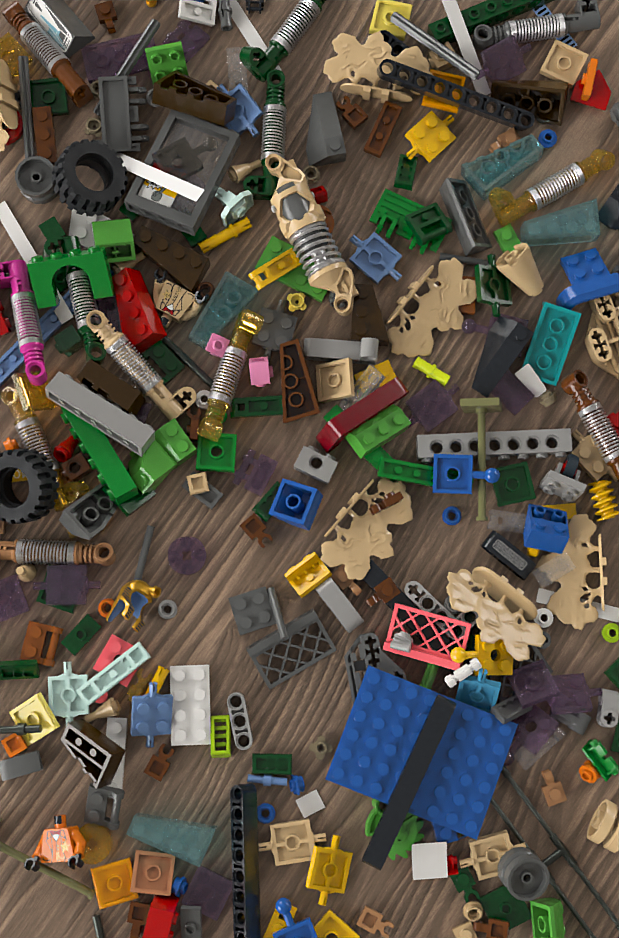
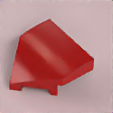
(599, 96)

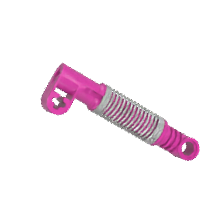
(26, 320)

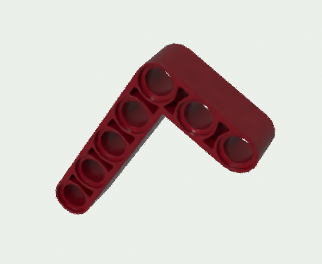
(359, 413)

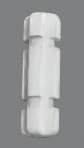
(463, 672)

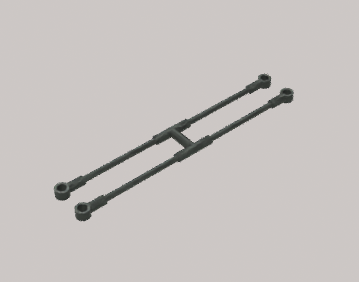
(561, 851)

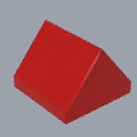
(320, 194)

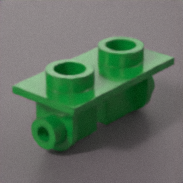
(595, 753)

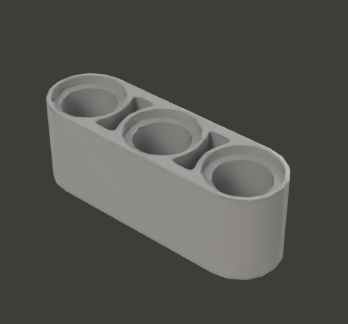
(339, 605)
(240, 730)

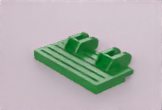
(393, 209)

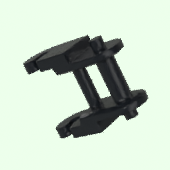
(260, 2)

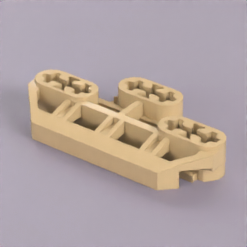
(607, 332)

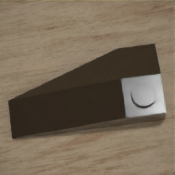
(540, 97)

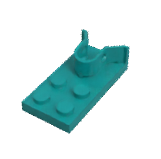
(551, 342)

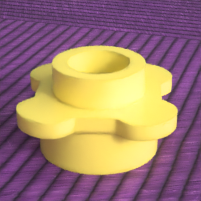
(296, 297)

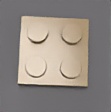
(563, 63)
(335, 380)

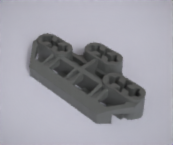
(385, 663)

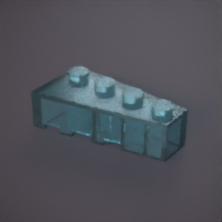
(501, 165)
(563, 226)
(224, 305)
(176, 837)

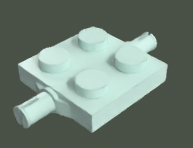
(63, 696)

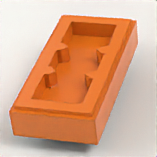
(588, 79)

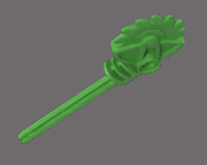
(409, 830)

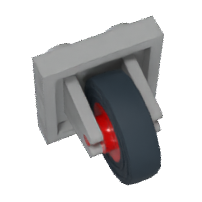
(564, 480)

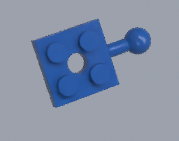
(463, 482)
(300, 929)

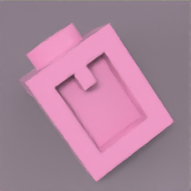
(217, 345)

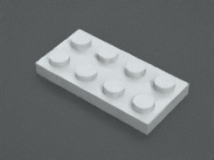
(190, 705)

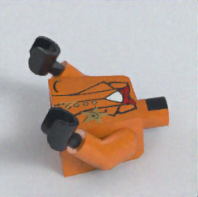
(59, 845)

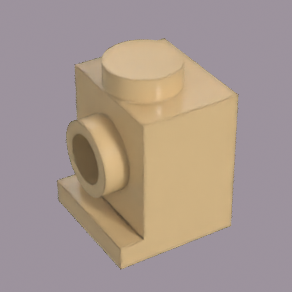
(439, 63)

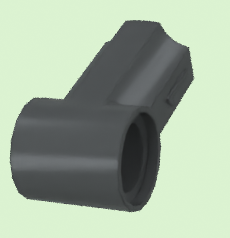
(575, 721)

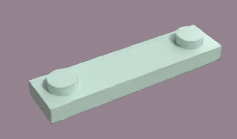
(113, 674)

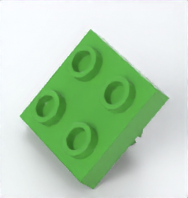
(165, 59)

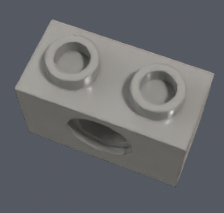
(322, 474)

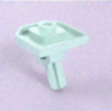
(234, 205)

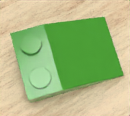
(174, 442)

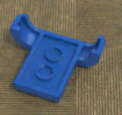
(588, 279)

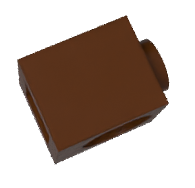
(85, 468)

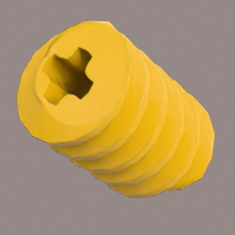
(603, 499)

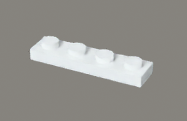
(117, 732)

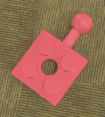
(113, 648)

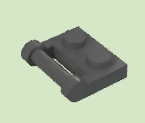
(97, 806)

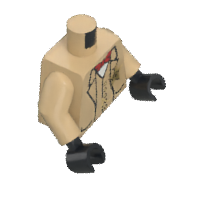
(174, 301)

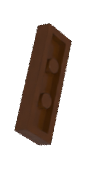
(382, 129)
(45, 133)

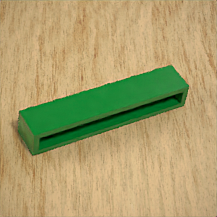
(102, 458)

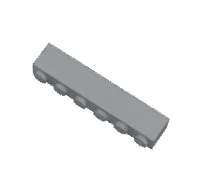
(100, 413)

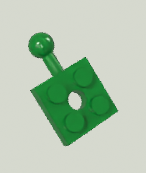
(223, 463)

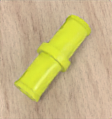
(431, 371)

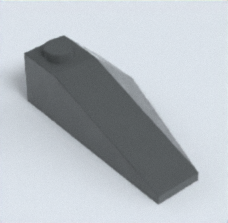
(324, 138)
(88, 514)

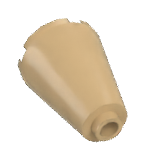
(521, 269)

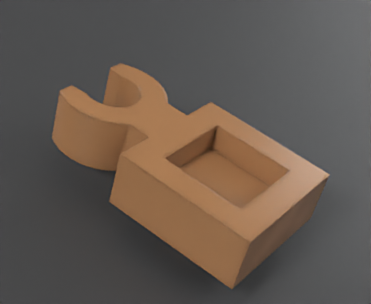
(372, 920)

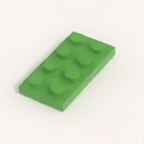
(296, 278)

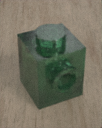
(69, 341)

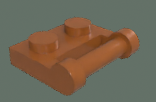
(35, 642)

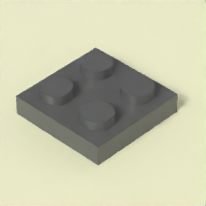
(252, 610)

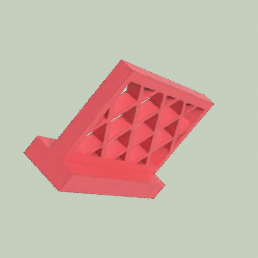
(428, 654)

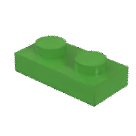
(506, 238)

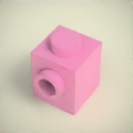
(260, 371)

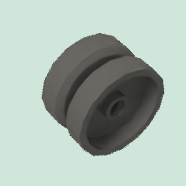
(34, 179)
(523, 874)

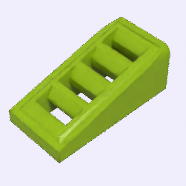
(224, 753)

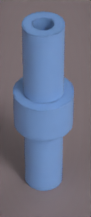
(267, 780)

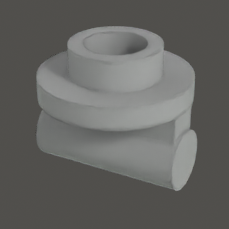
(402, 641)

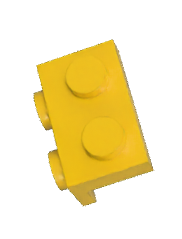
(307, 574)

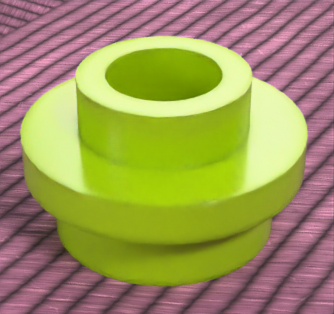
(605, 632)

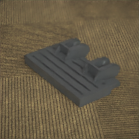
(119, 112)

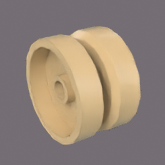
(605, 826)

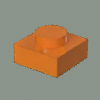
(14, 744)

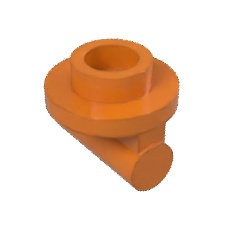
(589, 772)

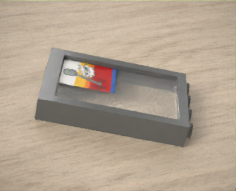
(168, 206)

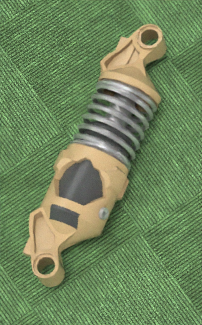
(305, 227)

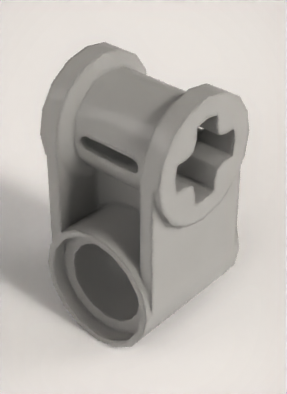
(608, 706)

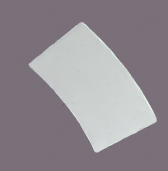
(429, 860)

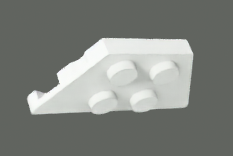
(82, 227)

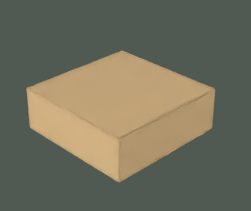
(198, 483)

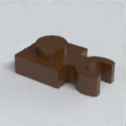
(353, 114)
(389, 500)
(254, 528)
(158, 765)

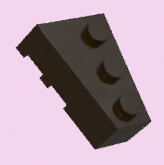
(367, 317)
(111, 387)
(93, 750)

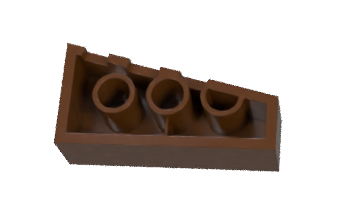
(297, 387)

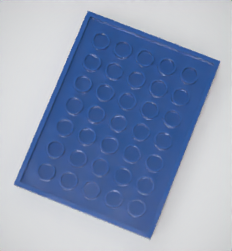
(383, 733)

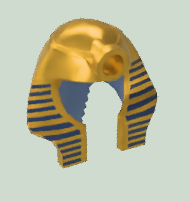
(133, 599)

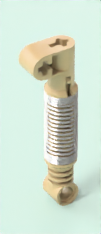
(150, 383)

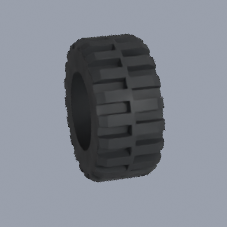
(100, 159)
(41, 486)

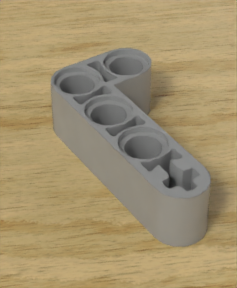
(332, 350)
(437, 608)

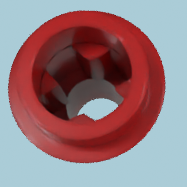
(65, 449)

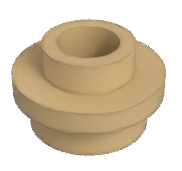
(473, 915)

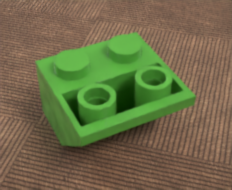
(116, 238)

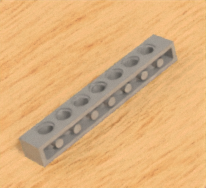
(561, 438)

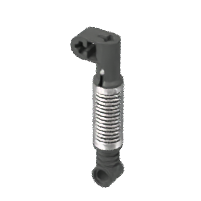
(541, 27)

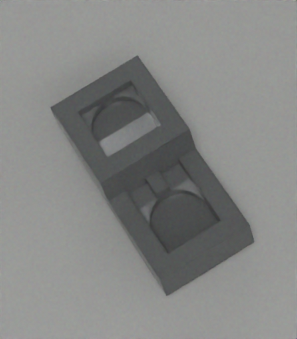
(20, 765)

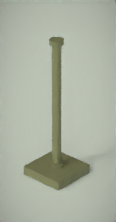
(481, 407)
(49, 871)

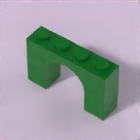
(92, 261)

